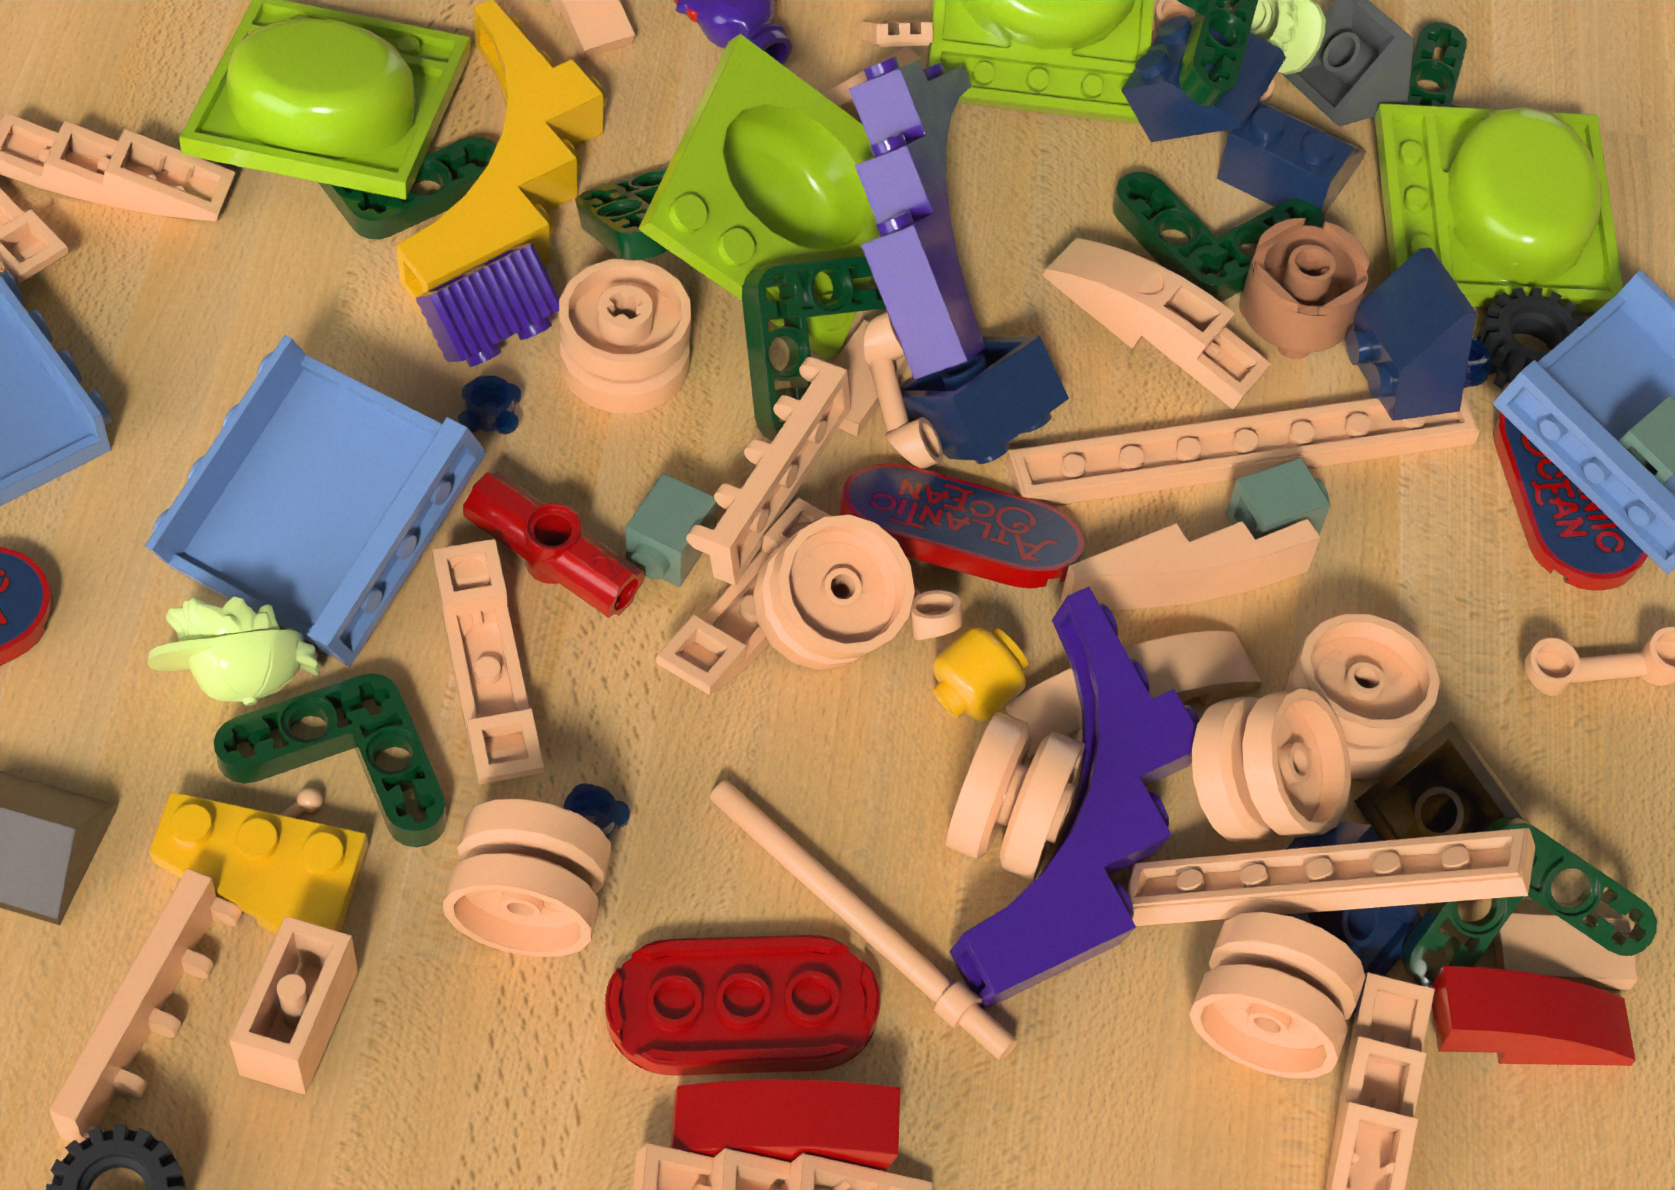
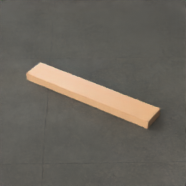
(1334, 877)

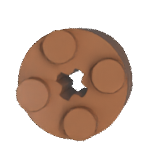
(1304, 286)

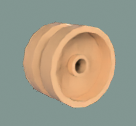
(624, 335)
(833, 592)
(1376, 684)
(1271, 766)
(1008, 793)
(527, 878)
(1278, 995)

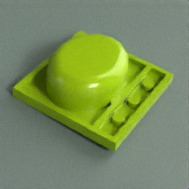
(1044, 53)
(327, 97)
(766, 184)
(1501, 200)

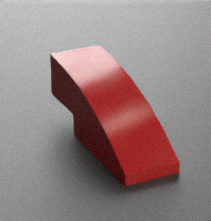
(1529, 1018)
(789, 1119)

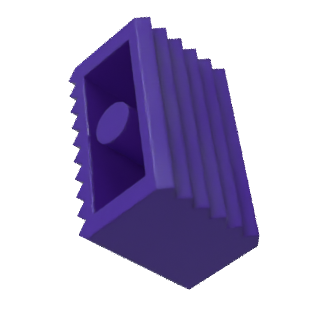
(490, 305)

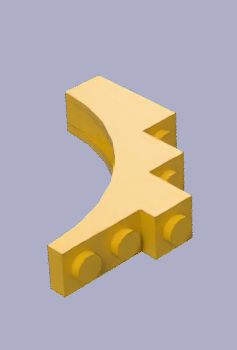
(531, 166)

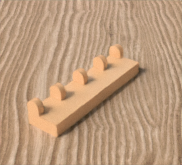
(778, 471)
(139, 1006)

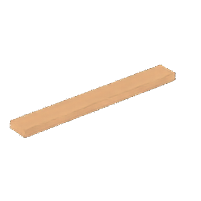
(1227, 450)

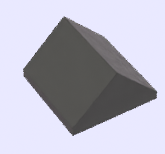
(1359, 63)

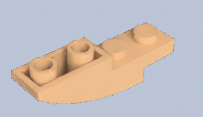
(1151, 302)

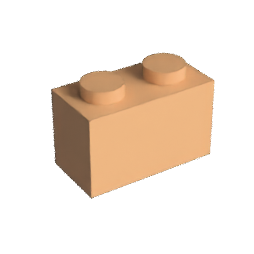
(294, 1005)

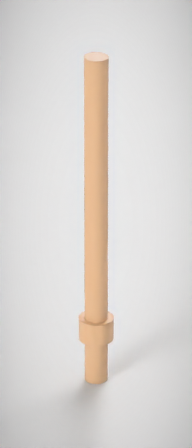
(954, 1001)

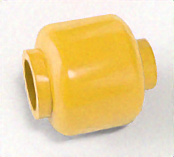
(979, 673)

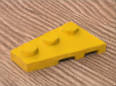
(262, 859)

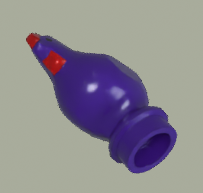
(728, 18)

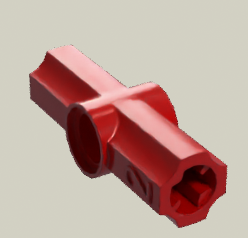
(577, 563)

